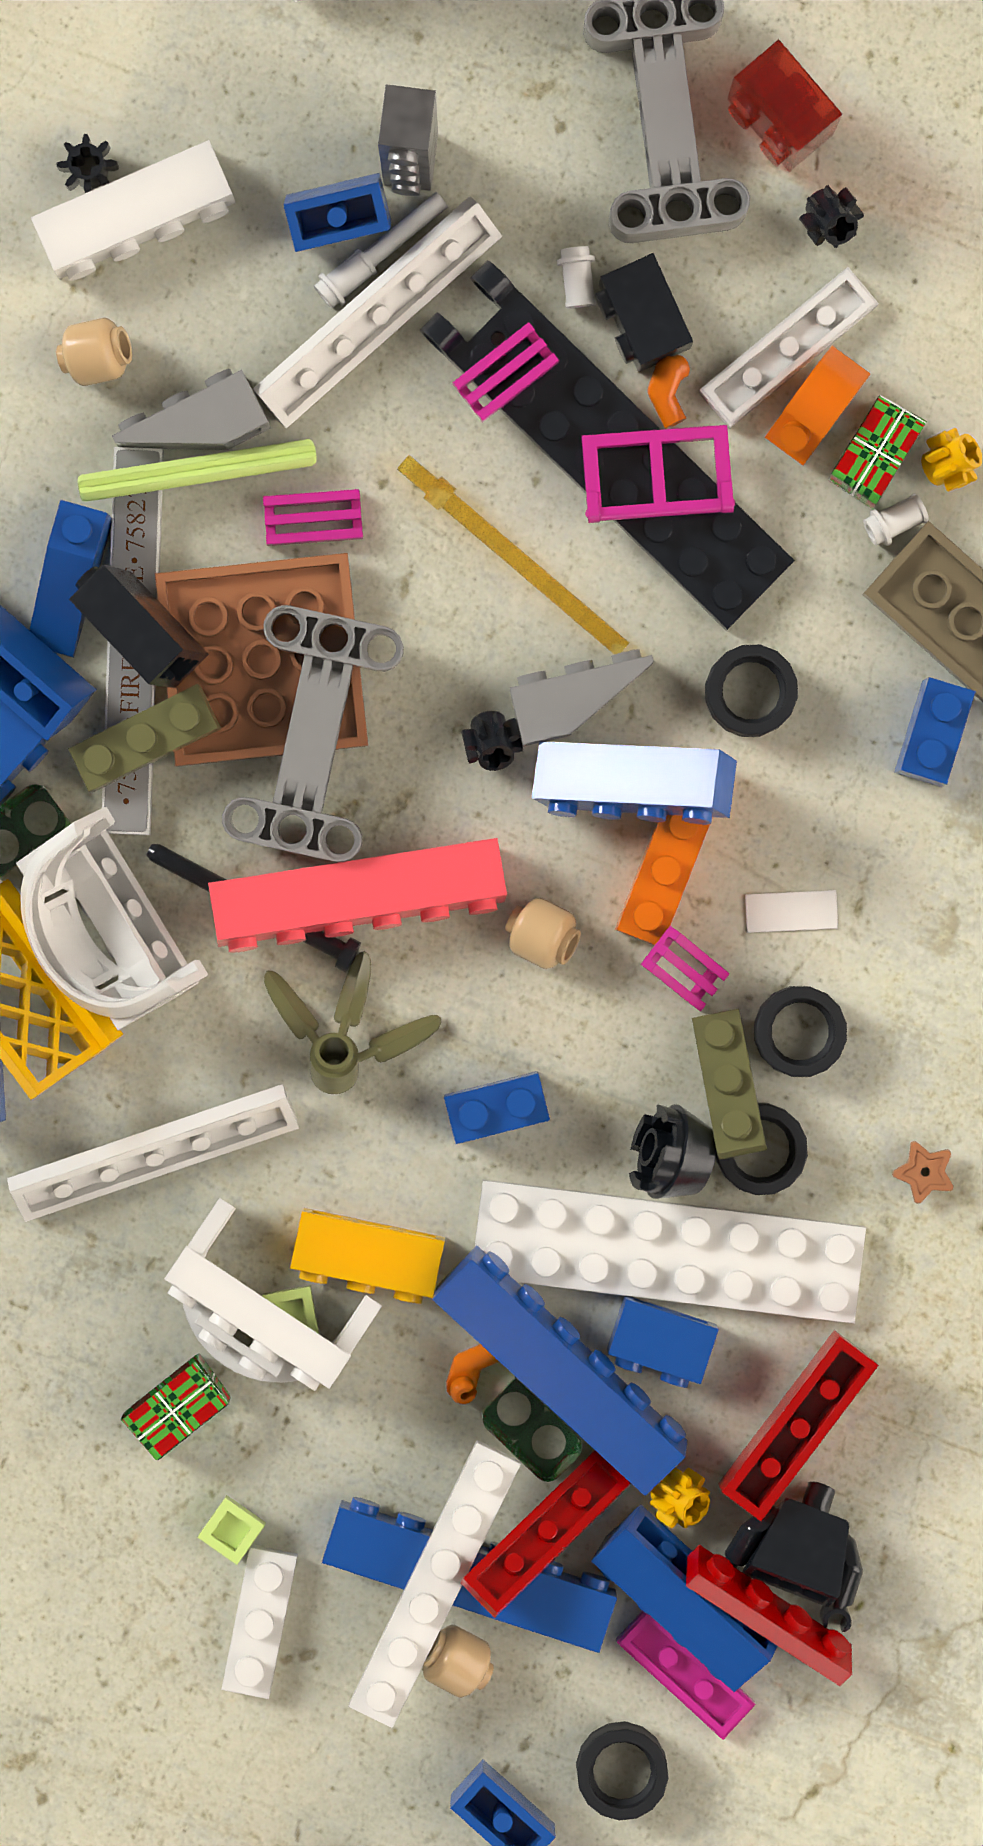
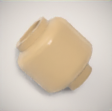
(94, 351)
(543, 933)
(458, 1662)

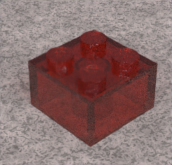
(782, 107)

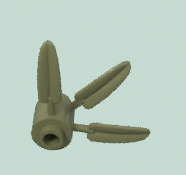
(335, 1055)

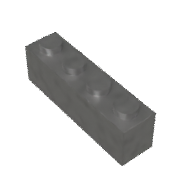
(408, 139)

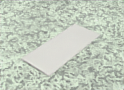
(791, 911)

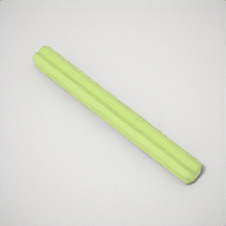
(196, 470)

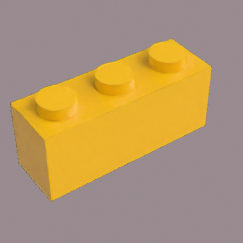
(367, 1255)

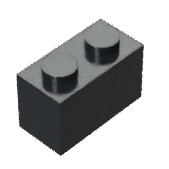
(643, 313)

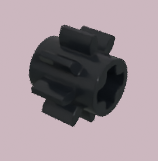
(76, 158)
(831, 216)
(492, 740)

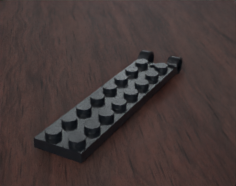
(715, 556)

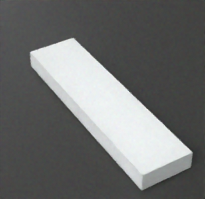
(788, 347)

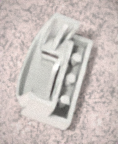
(93, 871)
(282, 1345)

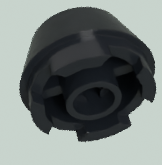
(674, 1153)

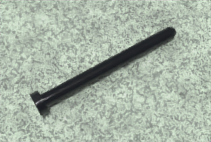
(201, 876)

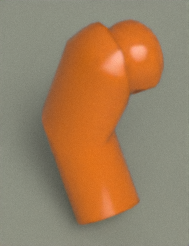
(663, 388)
(465, 1373)

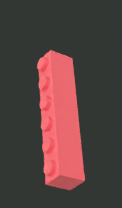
(358, 893)

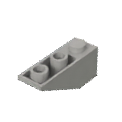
(207, 420)
(563, 703)

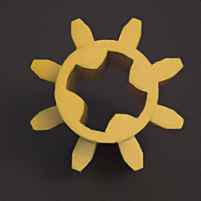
(951, 459)
(680, 1498)

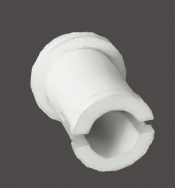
(577, 276)
(895, 520)

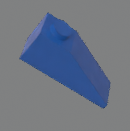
(72, 549)

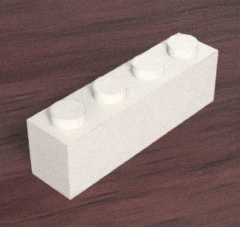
(133, 211)

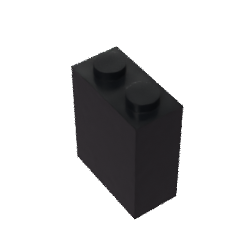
(137, 625)

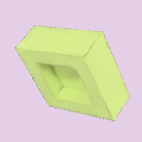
(297, 1303)
(231, 1530)

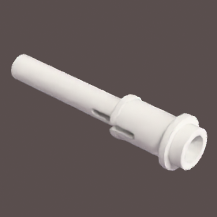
(362, 265)

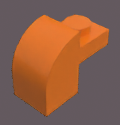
(817, 405)

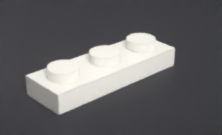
(259, 1621)

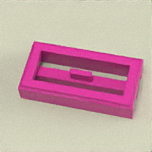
(538, 346)
(353, 514)
(703, 982)

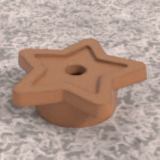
(911, 1171)

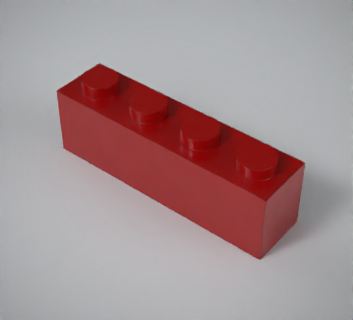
(797, 1425)

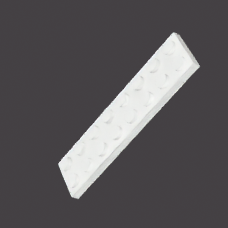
(673, 1251)

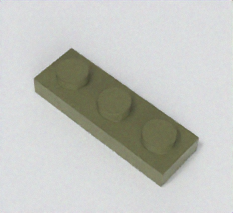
(144, 738)
(729, 1084)

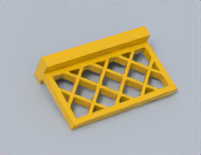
(87, 1029)

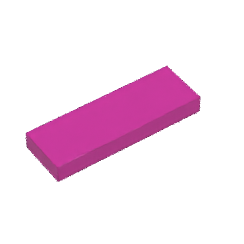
(684, 1675)

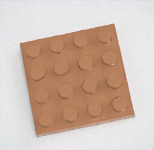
(244, 674)

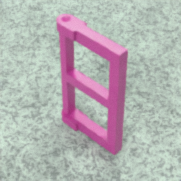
(659, 507)

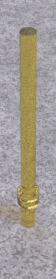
(441, 495)

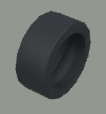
(787, 688)
(836, 1031)
(788, 1173)
(629, 1807)

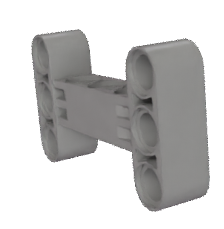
(665, 119)
(312, 733)

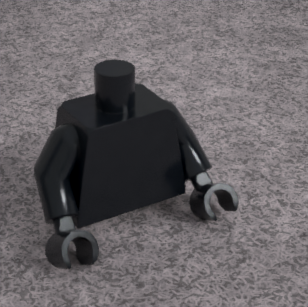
(803, 1552)

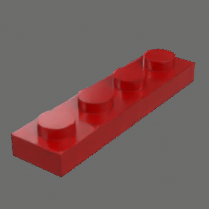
(544, 1533)
(769, 1615)

